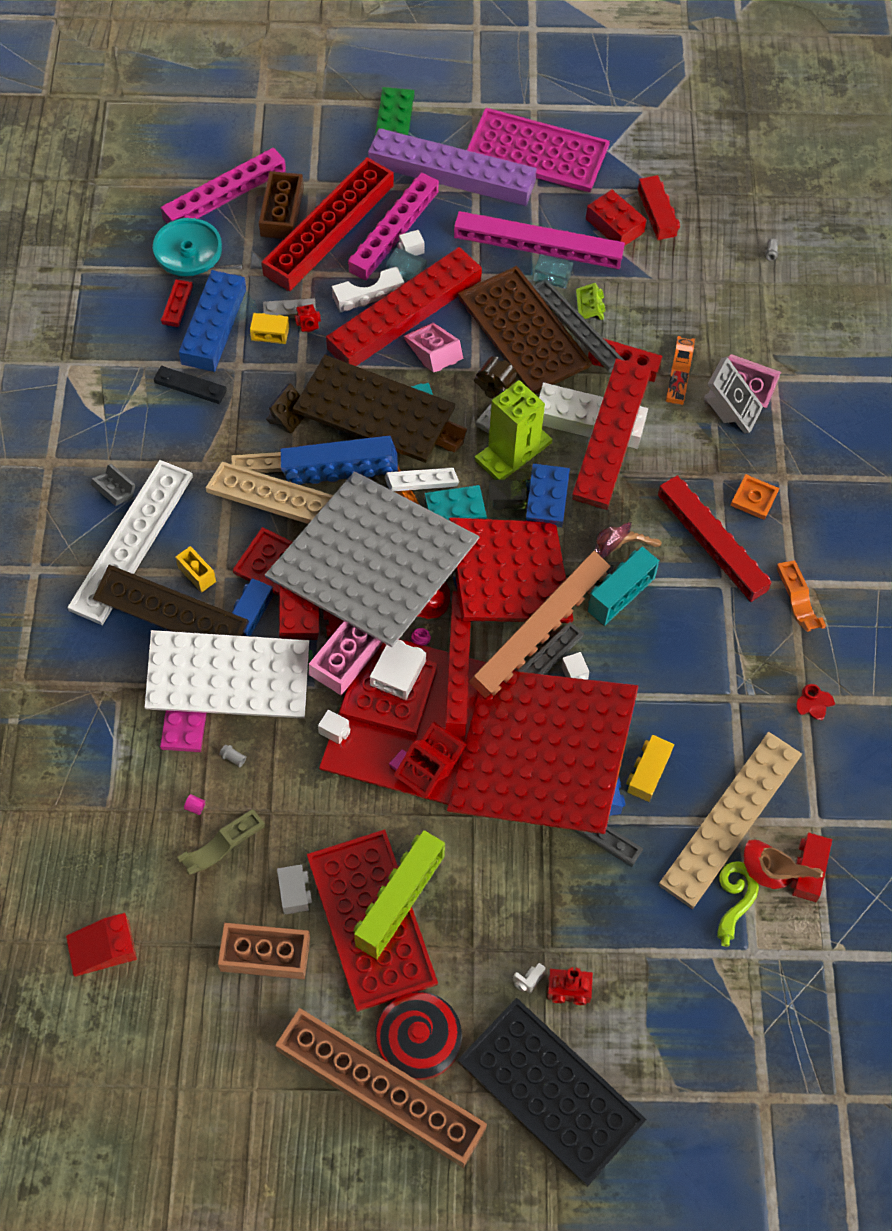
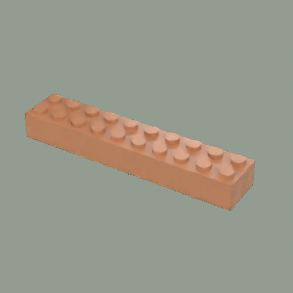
(381, 1087)

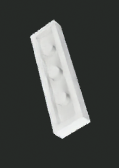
(421, 479)

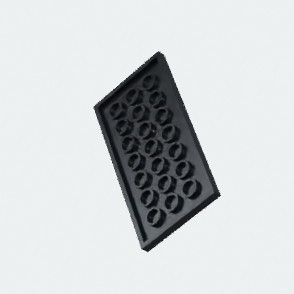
(552, 1091)

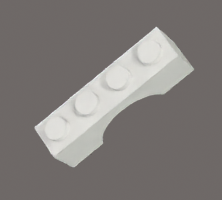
(350, 296)

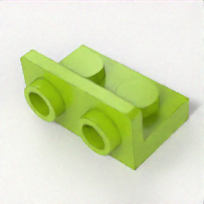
(590, 301)

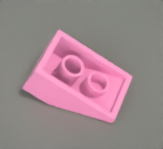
(435, 347)

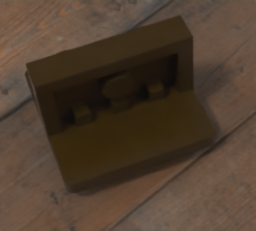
(282, 409)

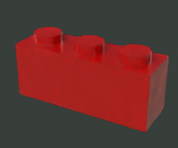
(814, 854)

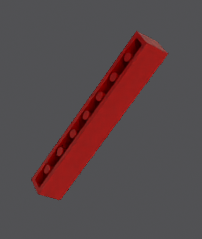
(714, 538)
(458, 671)

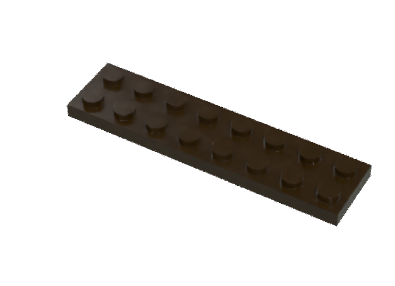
(164, 606)

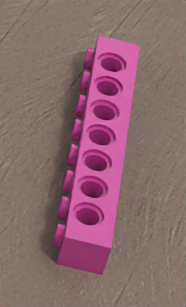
(224, 188)
(395, 223)

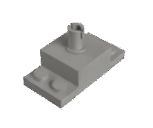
(732, 397)

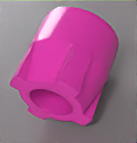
(194, 804)

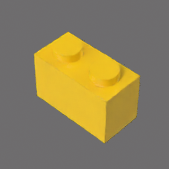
(269, 328)
(196, 569)

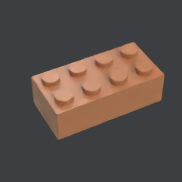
(264, 951)

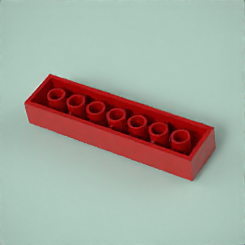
(611, 434)

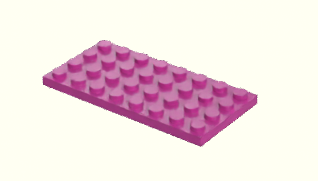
(556, 152)

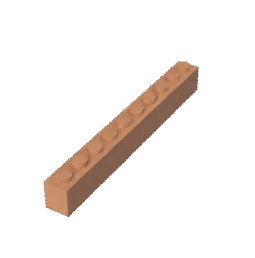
(537, 627)

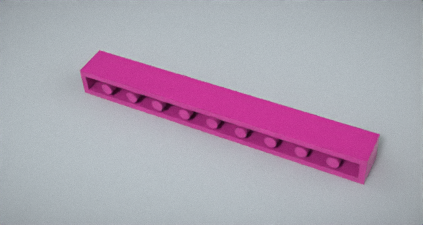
(539, 240)

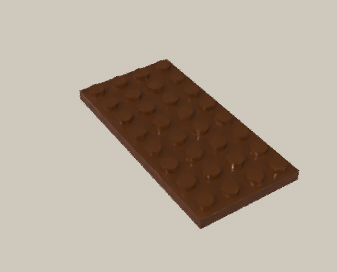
(524, 329)

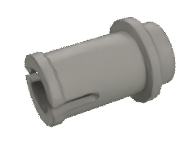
(771, 252)
(232, 755)

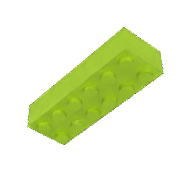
(399, 894)

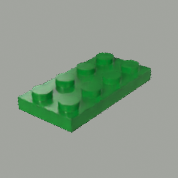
(395, 110)

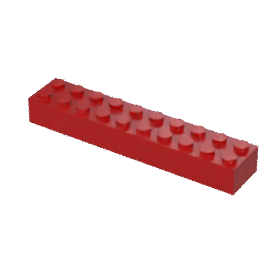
(327, 224)
(404, 308)

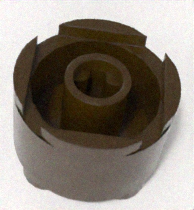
(495, 376)

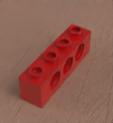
(635, 356)

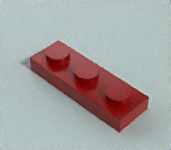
(177, 303)

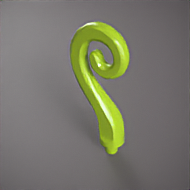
(727, 924)

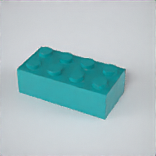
(622, 585)

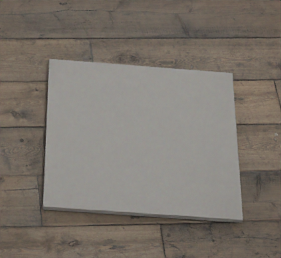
(372, 558)

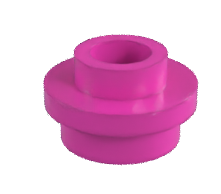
(421, 636)

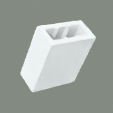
(398, 669)

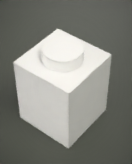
(411, 242)
(575, 666)
(334, 727)

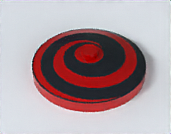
(419, 1035)

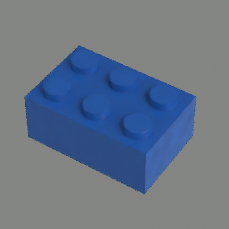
(547, 494)

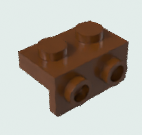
(452, 437)

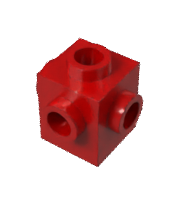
(307, 318)

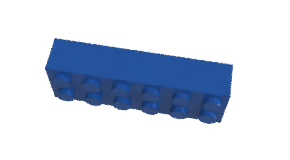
(212, 321)
(339, 460)

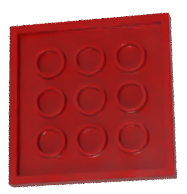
(385, 709)

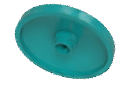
(187, 247)

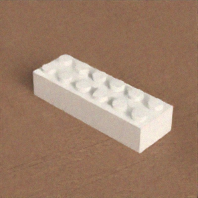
(578, 412)

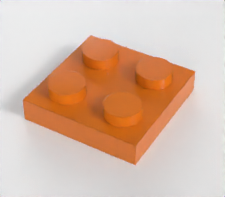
(754, 497)

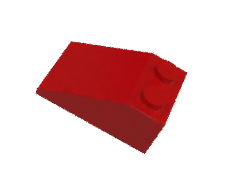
(101, 945)

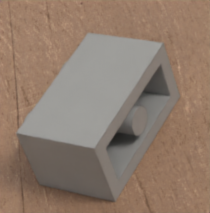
(293, 890)

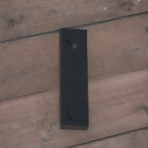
(190, 384)

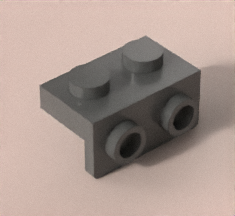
(114, 485)

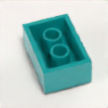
(457, 503)

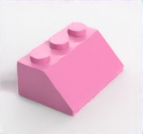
(758, 378)

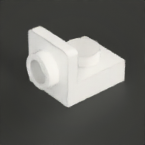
(533, 977)

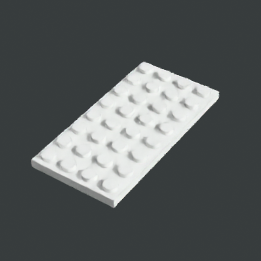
(227, 674)

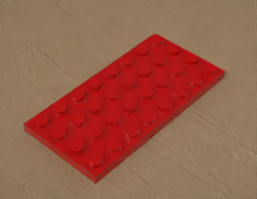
(347, 883)

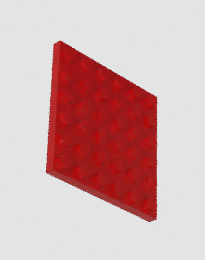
(508, 569)

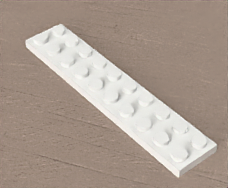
(133, 535)

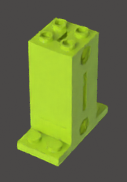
(513, 431)

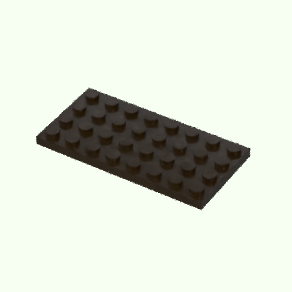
(374, 407)

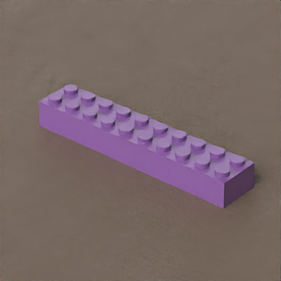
(453, 166)

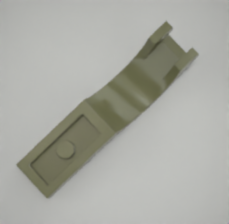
(222, 843)

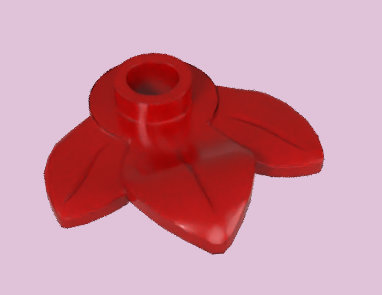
(815, 704)

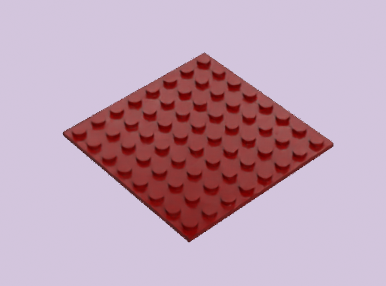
(371, 748)
(545, 752)

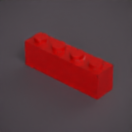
(658, 208)

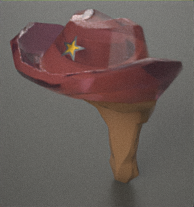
(613, 538)

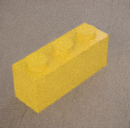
(649, 767)

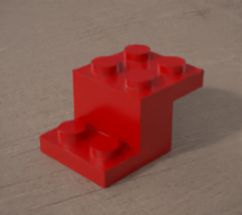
(430, 759)

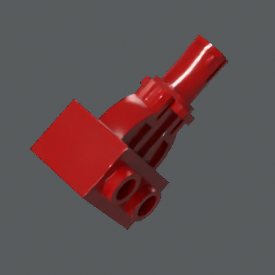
(570, 986)

